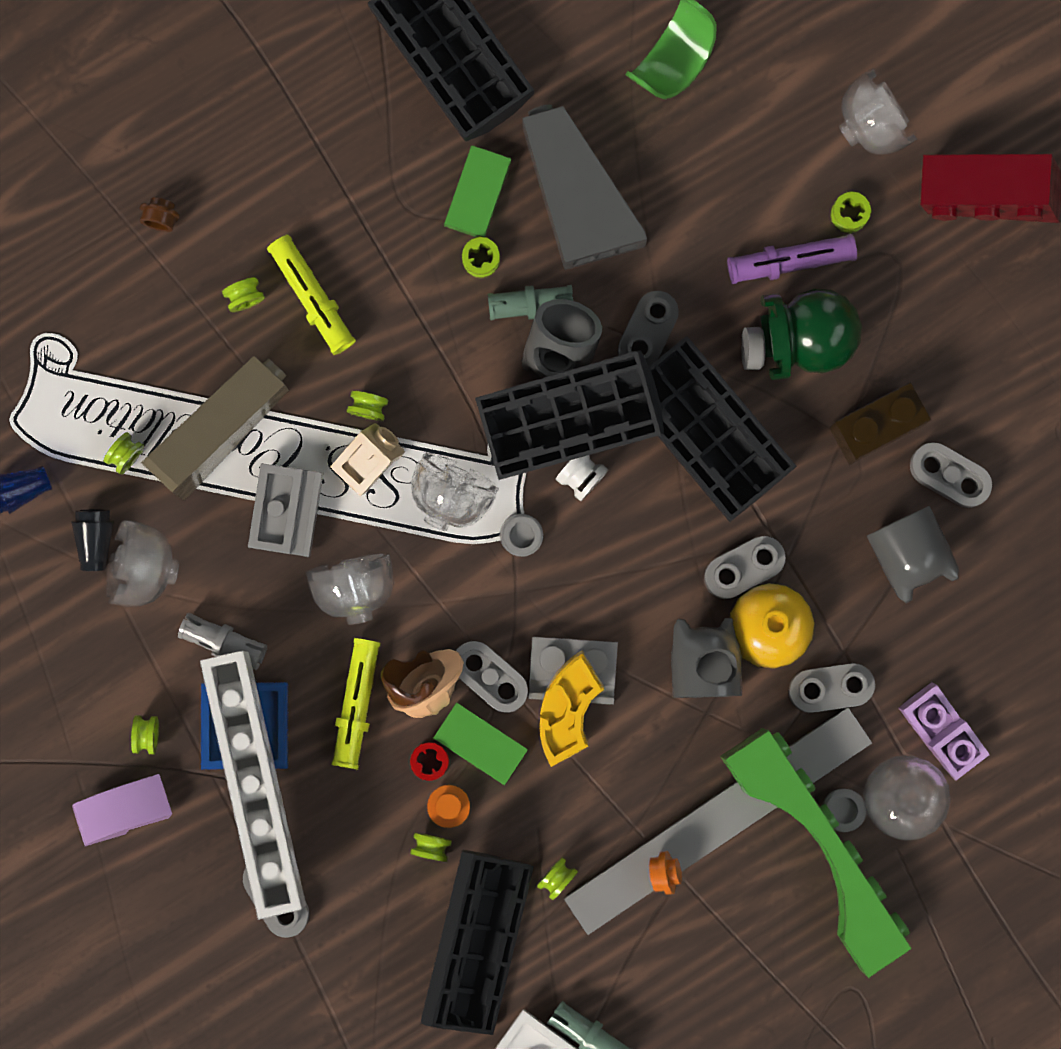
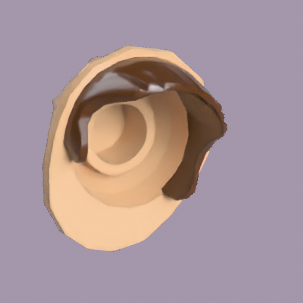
(424, 683)

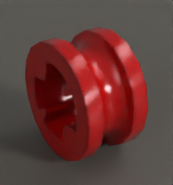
(417, 767)

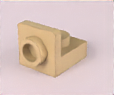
(367, 457)

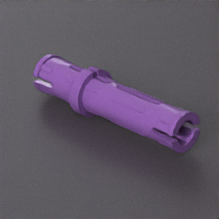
(743, 267)

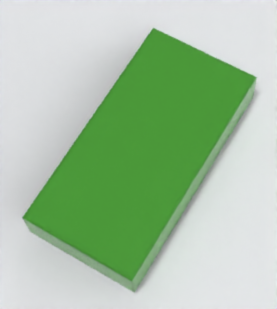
(477, 192)
(480, 743)

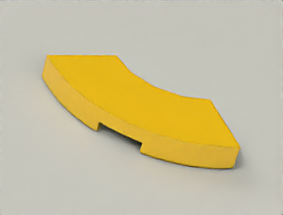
(565, 707)

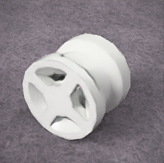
(576, 474)

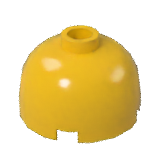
(772, 625)

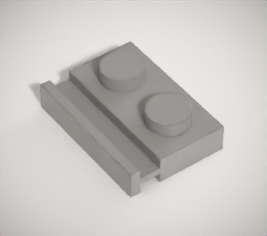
(285, 510)
(551, 653)

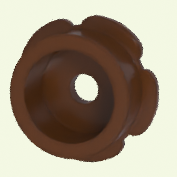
(159, 214)

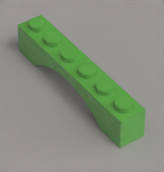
(863, 922)

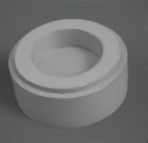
(753, 348)
(521, 535)
(847, 808)

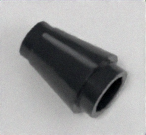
(92, 538)

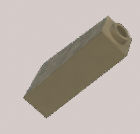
(216, 427)

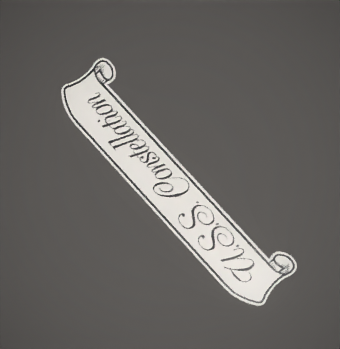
(83, 414)

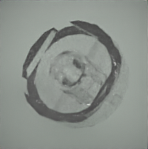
(874, 117)
(450, 493)
(140, 565)
(352, 586)
(907, 797)

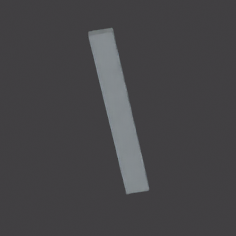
(710, 825)

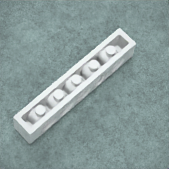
(253, 784)

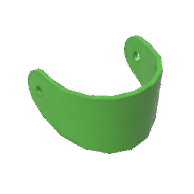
(679, 52)

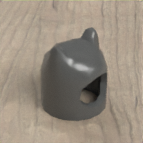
(561, 338)
(913, 553)
(705, 661)

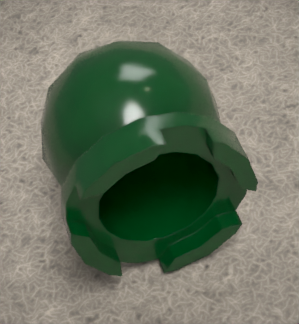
(813, 332)

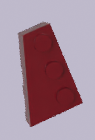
(992, 187)

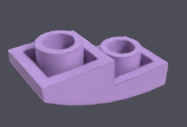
(943, 731)
(121, 810)

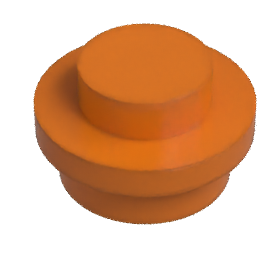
(448, 806)
(665, 873)

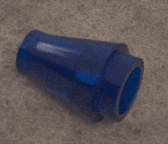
(22, 487)

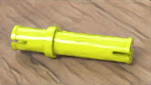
(337, 335)
(347, 752)

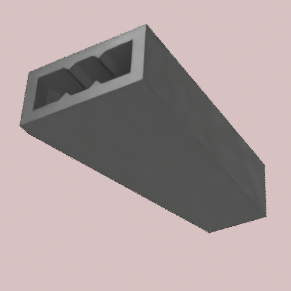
(580, 198)

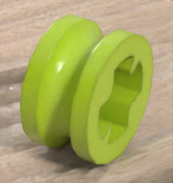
(855, 200)
(474, 246)
(243, 294)
(367, 405)
(123, 453)
(145, 734)
(430, 847)
(557, 878)

